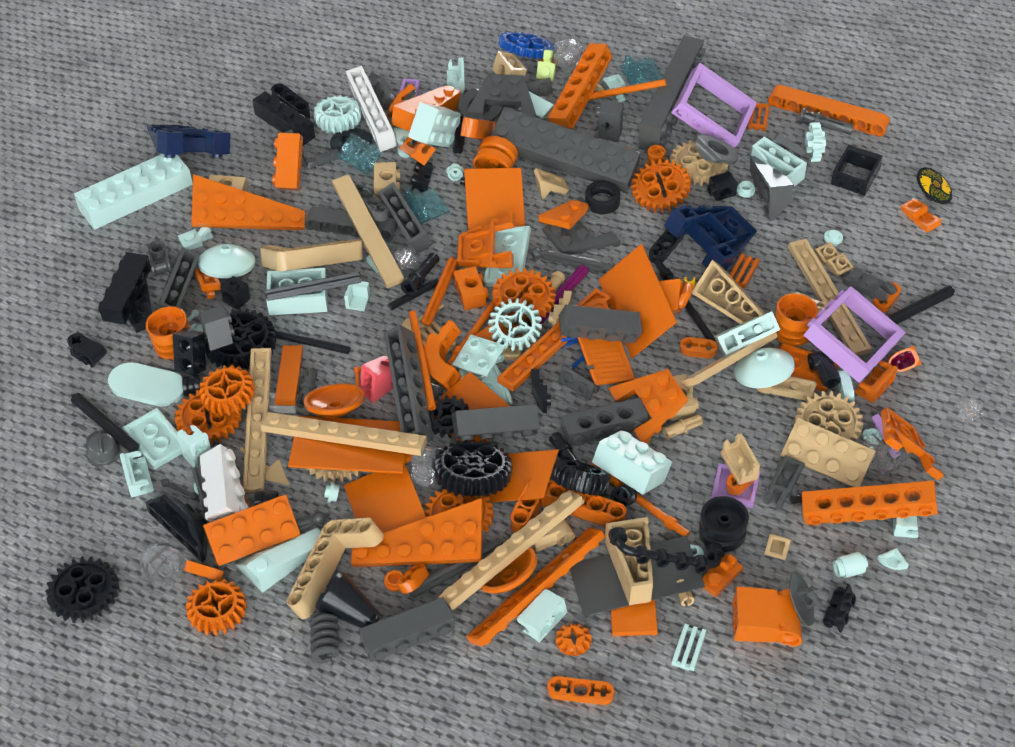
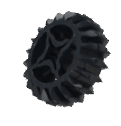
(581, 477)

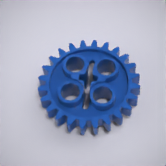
(524, 44)

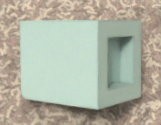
(357, 296)

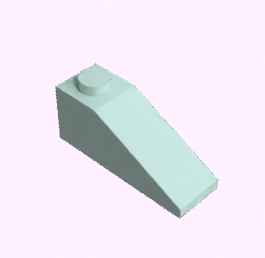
(746, 333)

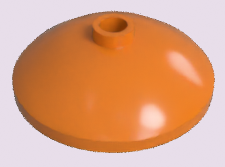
(334, 400)
(513, 574)

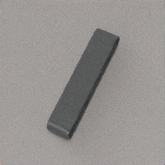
(339, 222)

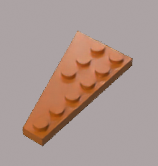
(438, 539)

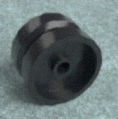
(723, 522)

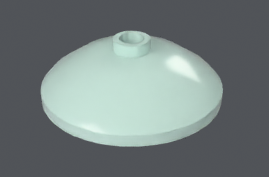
(226, 261)
(764, 368)

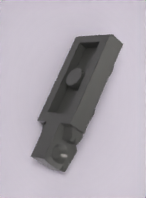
(381, 90)

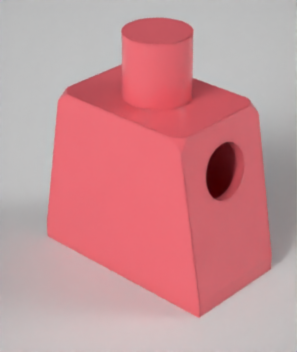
(376, 378)

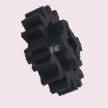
(444, 410)

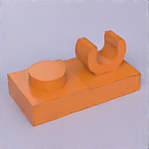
(207, 283)
(720, 577)

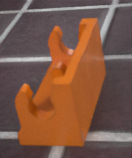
(420, 151)
(877, 382)

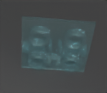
(640, 71)
(359, 154)
(426, 205)

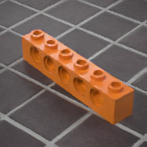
(580, 85)
(907, 498)

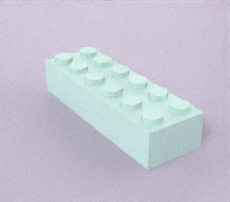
(132, 189)

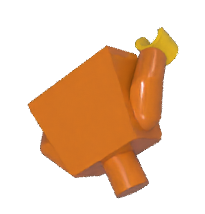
(678, 292)

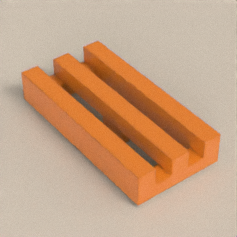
(757, 125)
(749, 260)

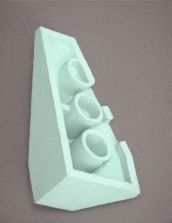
(275, 562)

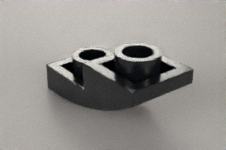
(539, 391)

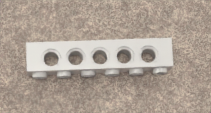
(371, 109)

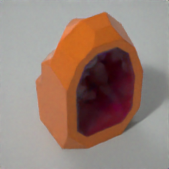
(904, 359)

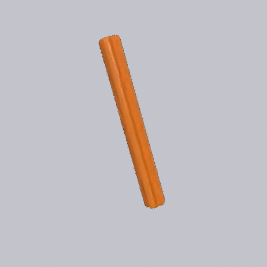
(439, 291)

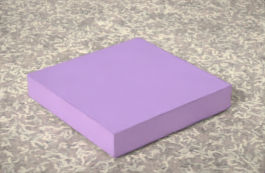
(719, 488)

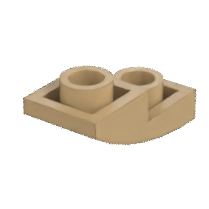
(835, 262)
(566, 300)

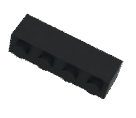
(282, 116)
(124, 288)

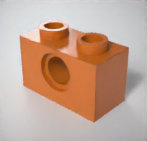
(470, 288)

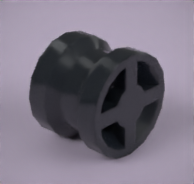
(190, 385)
(618, 495)

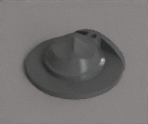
(491, 111)
(715, 149)

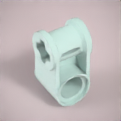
(400, 137)

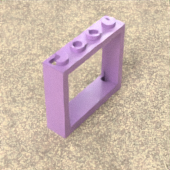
(723, 91)
(837, 350)

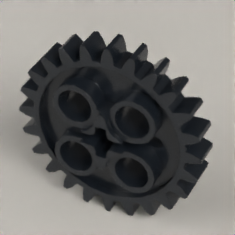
(82, 589)

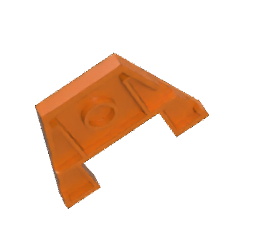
(477, 245)
(658, 394)
(900, 434)

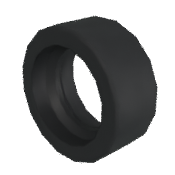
(603, 207)

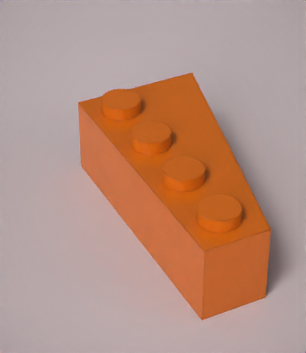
(405, 112)

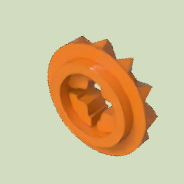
(566, 645)

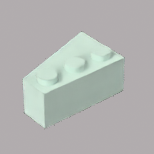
(780, 160)

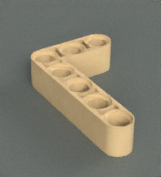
(287, 259)
(325, 557)

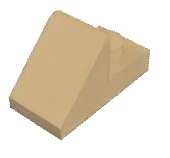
(549, 182)

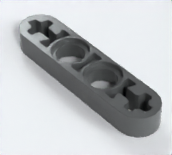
(375, 206)

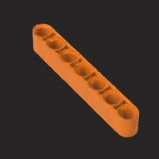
(795, 100)

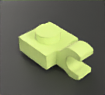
(546, 68)

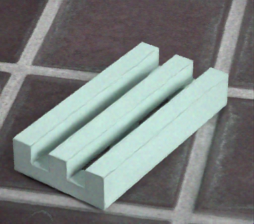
(694, 631)

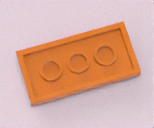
(251, 530)

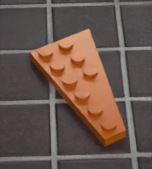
(228, 207)

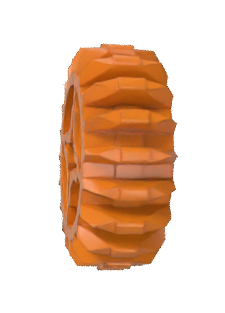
(227, 390)
(204, 615)

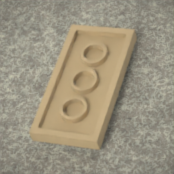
(828, 453)

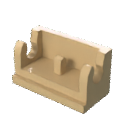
(740, 460)

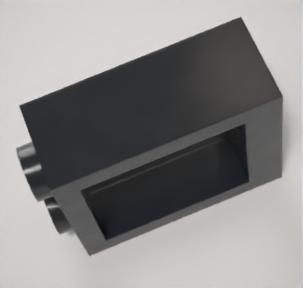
(853, 156)

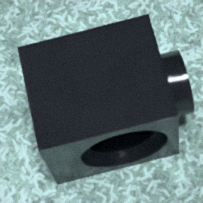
(722, 186)
(235, 292)

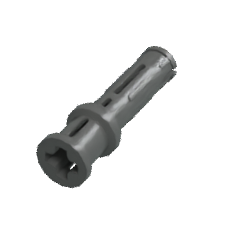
(830, 123)

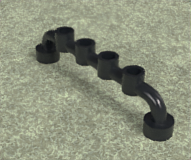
(713, 551)

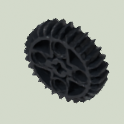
(250, 331)
(472, 468)

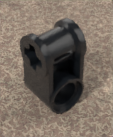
(85, 349)

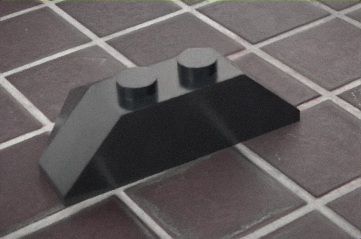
(180, 522)

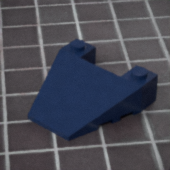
(176, 139)
(716, 230)

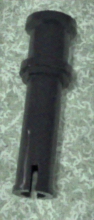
(417, 277)

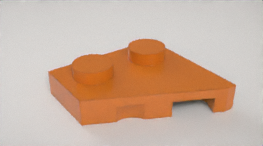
(565, 214)

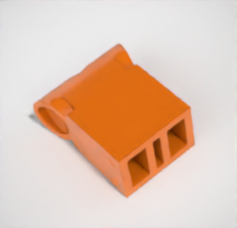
(765, 616)

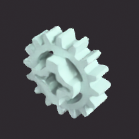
(815, 142)

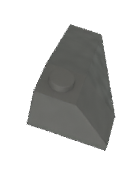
(772, 187)

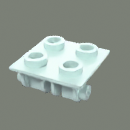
(479, 355)

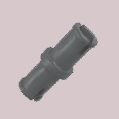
(306, 386)

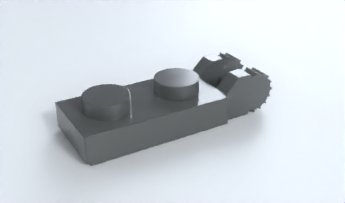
(869, 285)
(784, 480)

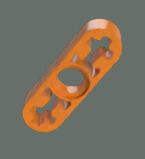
(576, 682)

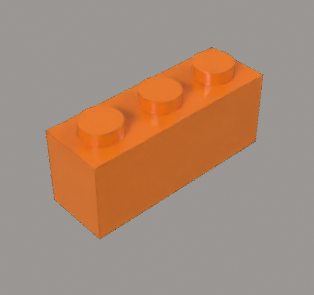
(288, 161)

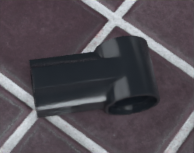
(825, 368)

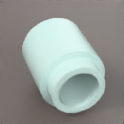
(850, 565)

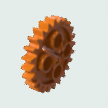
(644, 191)
(516, 286)
(194, 413)
(441, 500)

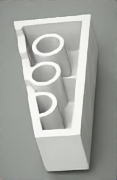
(221, 483)

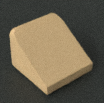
(777, 546)

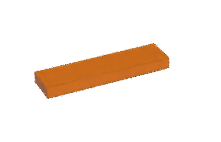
(289, 375)

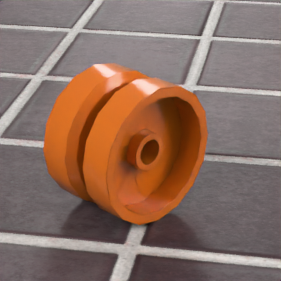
(495, 153)

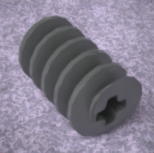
(323, 637)

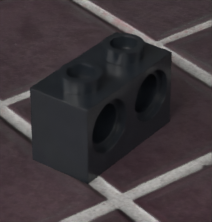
(189, 351)

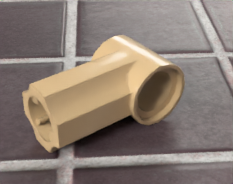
(558, 535)

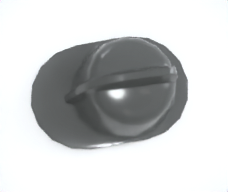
(102, 449)

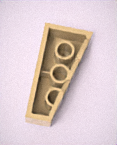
(725, 295)
(634, 577)

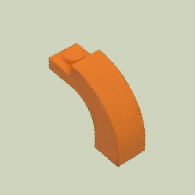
(435, 353)

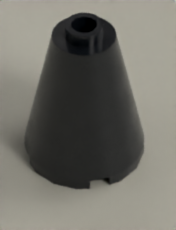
(347, 602)

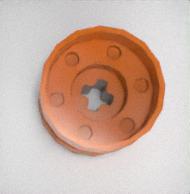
(793, 315)
(162, 325)

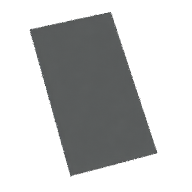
(601, 589)

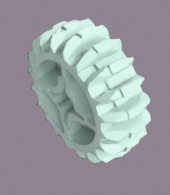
(337, 114)
(522, 327)

